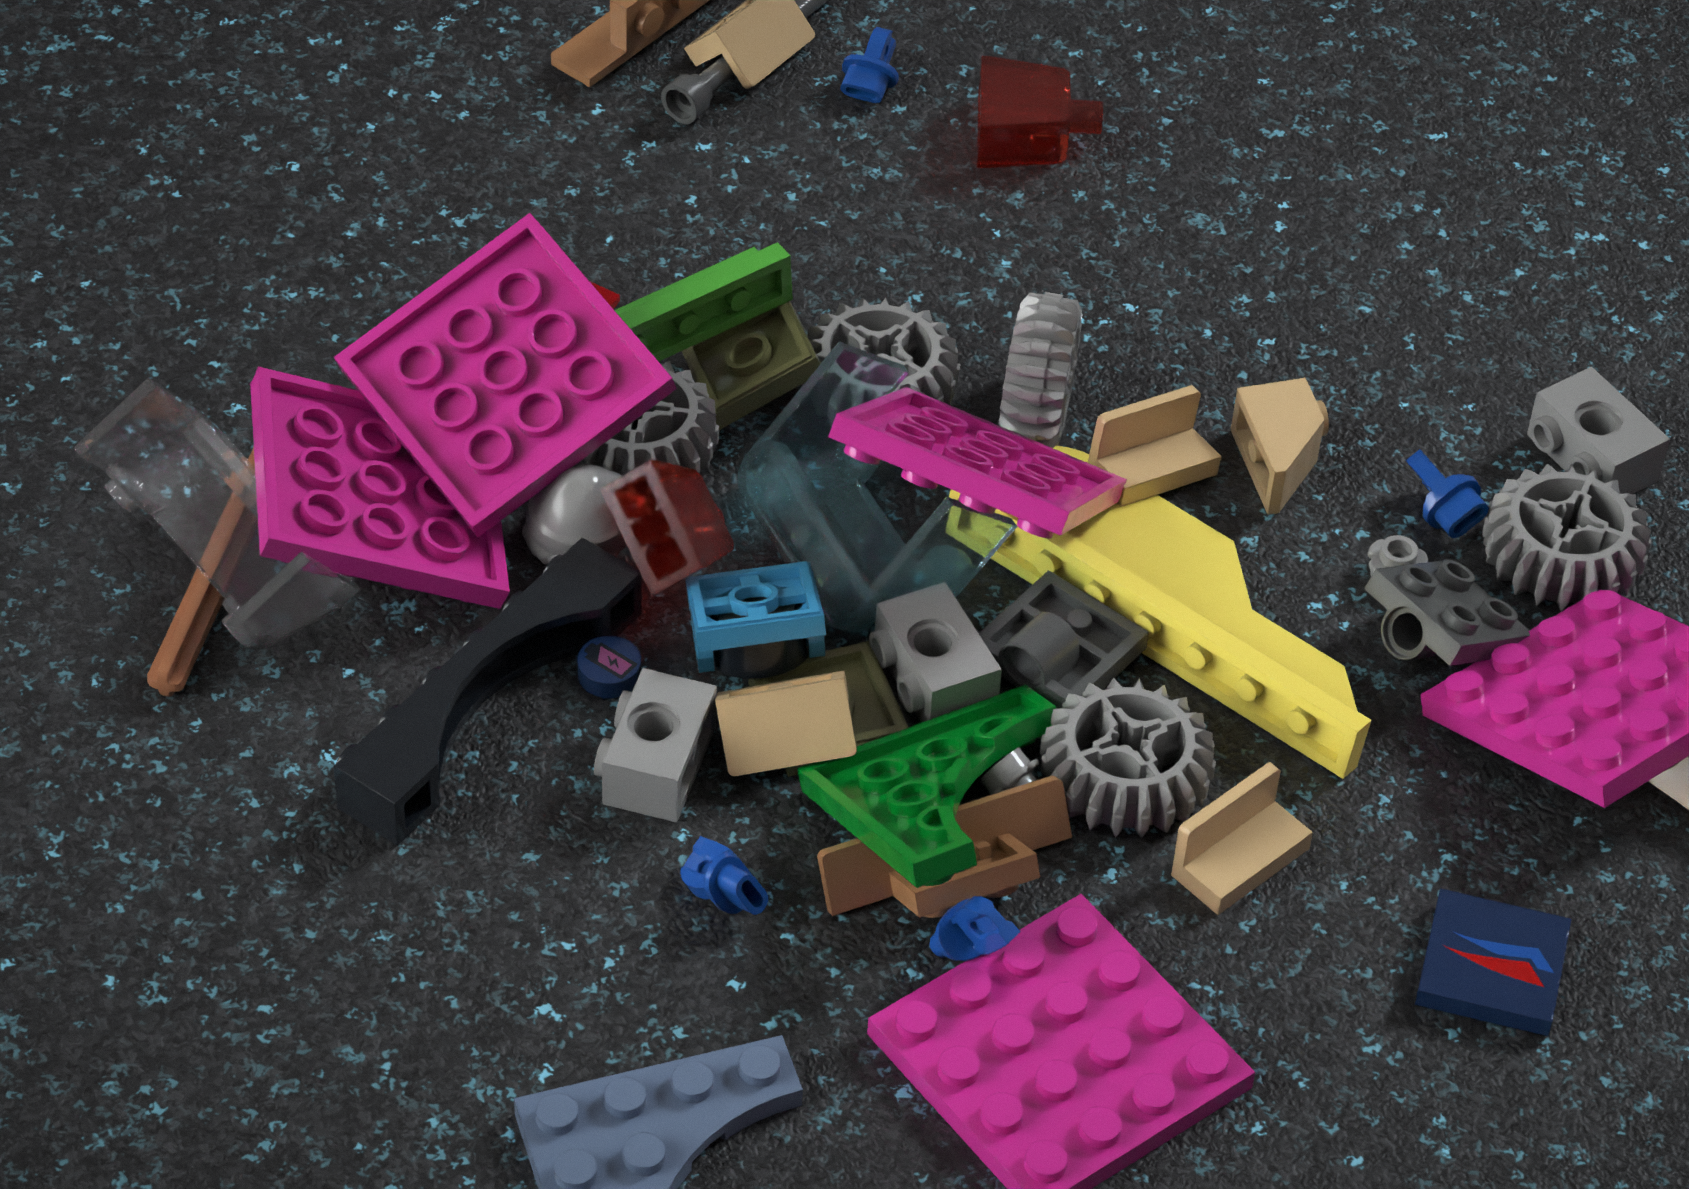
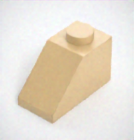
(1278, 436)

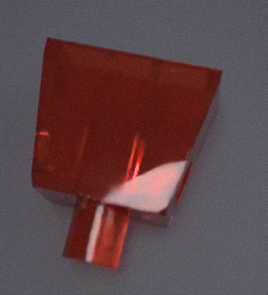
(1028, 114)
(669, 527)

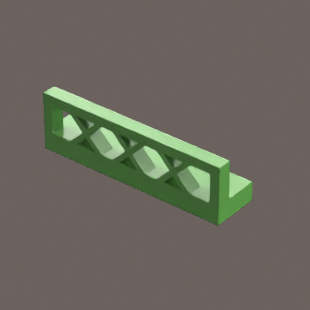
(711, 300)

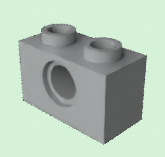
(1598, 429)
(933, 652)
(656, 744)

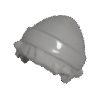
(571, 511)

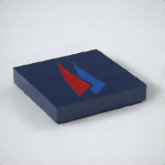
(1493, 962)

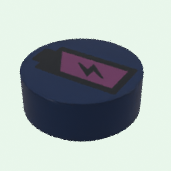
(608, 666)

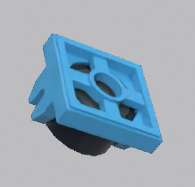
(756, 620)

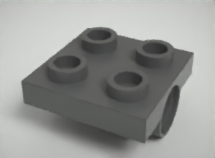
(1455, 613)
(1061, 640)

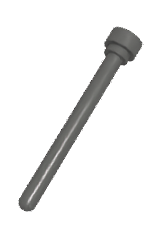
(691, 94)

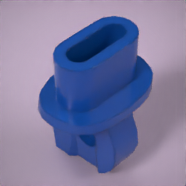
(871, 74)
(1451, 501)
(721, 876)
(971, 930)

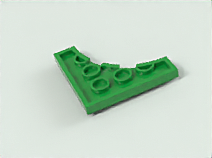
(908, 785)

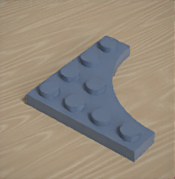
(653, 1120)

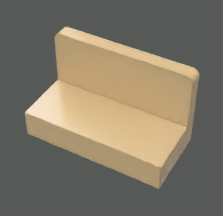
(754, 38)
(1154, 445)
(786, 723)
(1238, 842)

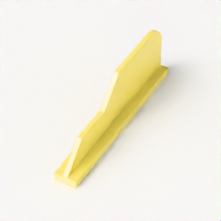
(1194, 602)

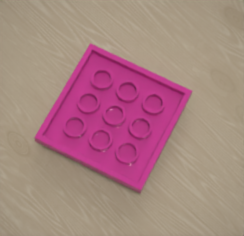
(505, 374)
(977, 459)
(357, 499)
(1582, 699)
(1060, 1053)

